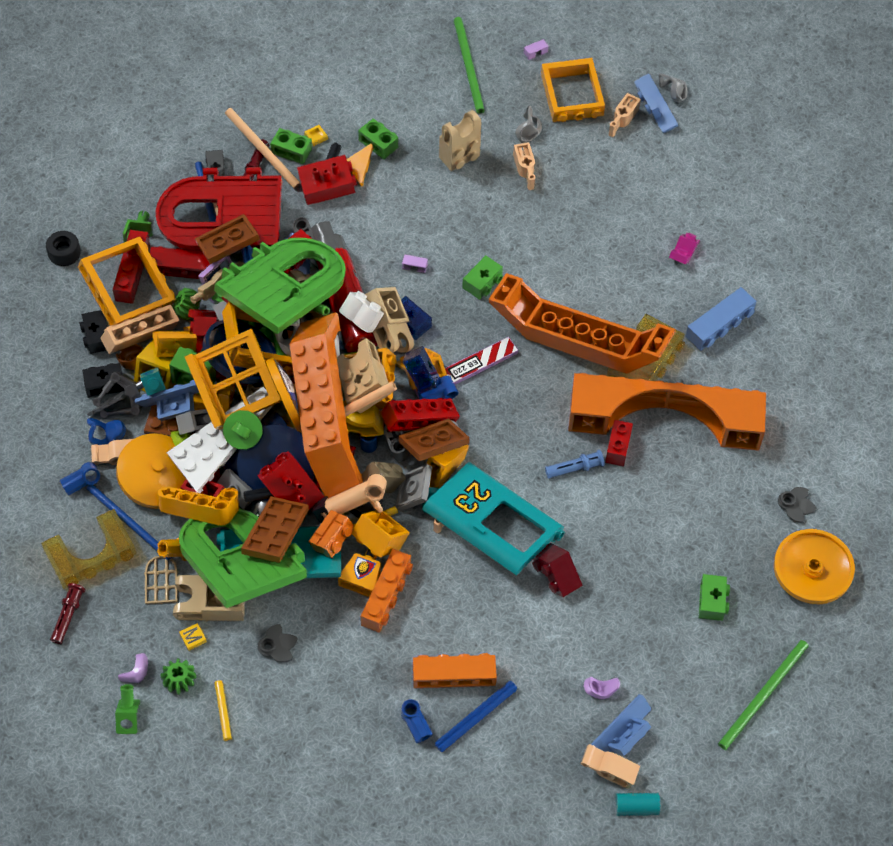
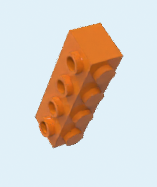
(386, 590)
(454, 671)

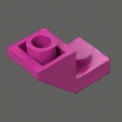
(685, 248)

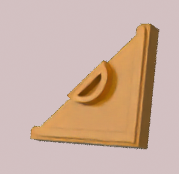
(360, 163)

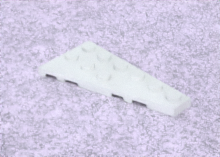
(208, 449)

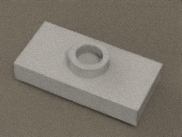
(231, 480)

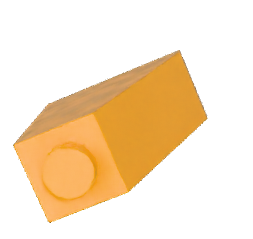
(445, 464)

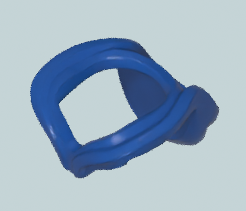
(114, 431)

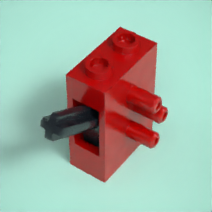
(327, 178)
(286, 481)

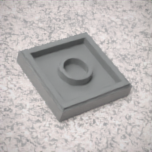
(414, 488)

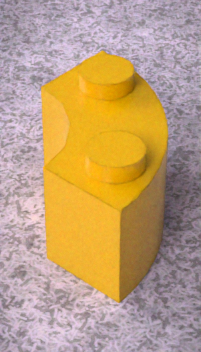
(367, 423)

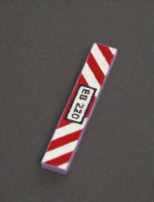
(480, 361)

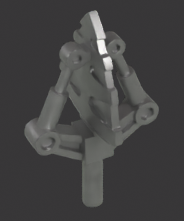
(131, 388)

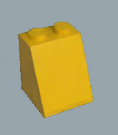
(148, 360)

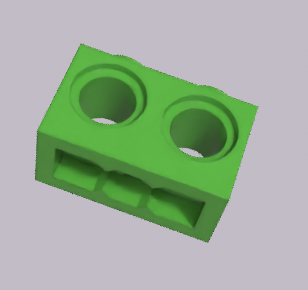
(381, 138)
(291, 146)

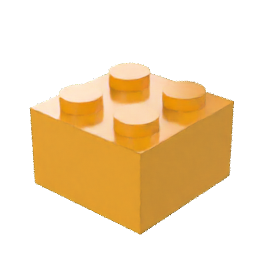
(380, 533)

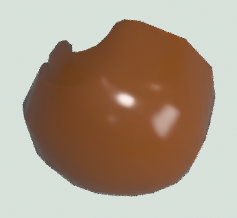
(127, 354)

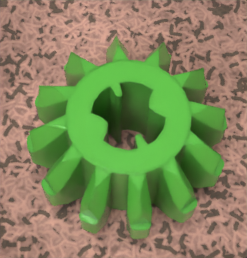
(183, 304)
(180, 681)

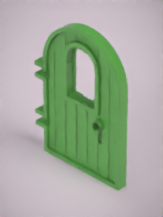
(263, 286)
(248, 574)

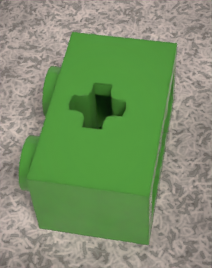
(483, 277)
(708, 606)

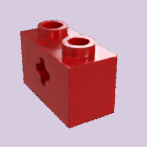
(619, 443)

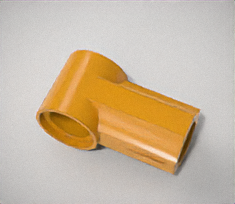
(170, 548)

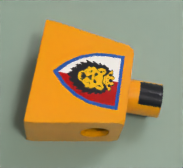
(361, 573)

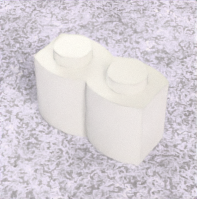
(361, 311)

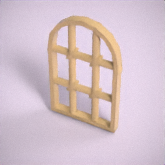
(156, 588)

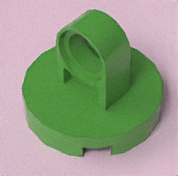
(242, 429)

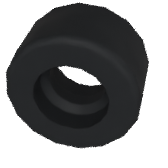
(63, 257)

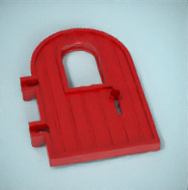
(234, 197)

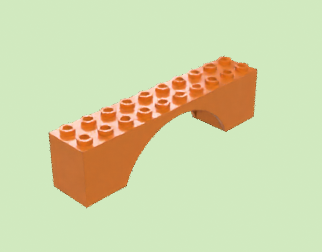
(730, 414)

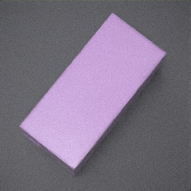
(530, 50)
(419, 262)

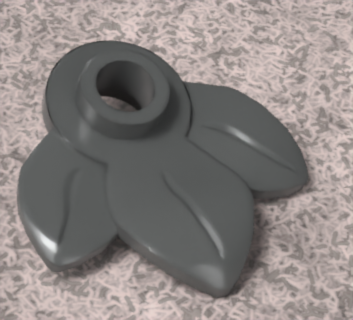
(799, 503)
(280, 643)

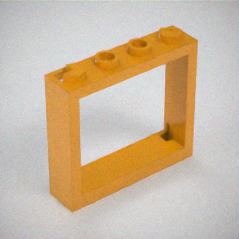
(102, 297)
(240, 356)

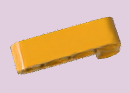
(199, 506)

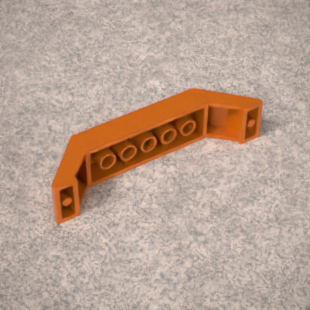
(577, 331)
(322, 405)

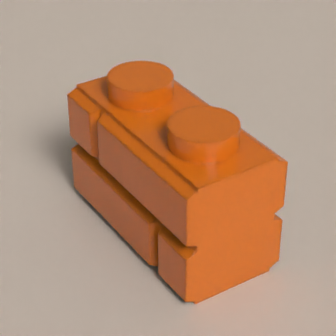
(331, 534)

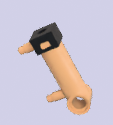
(353, 498)

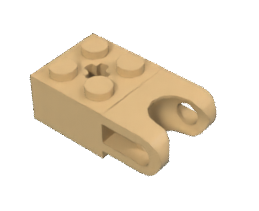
(460, 142)
(394, 321)
(362, 373)
(203, 602)

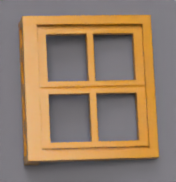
(209, 391)

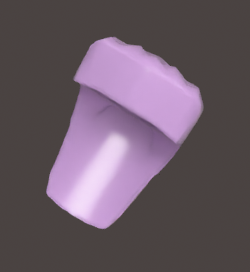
(139, 671)
(601, 689)

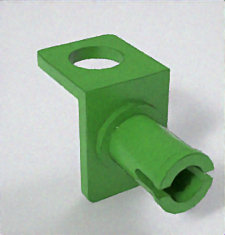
(140, 224)
(127, 709)

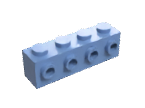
(721, 319)

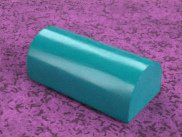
(637, 804)

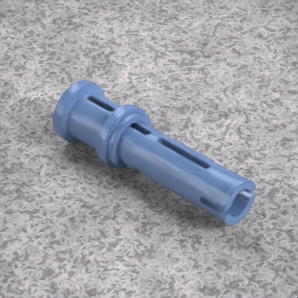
(583, 462)

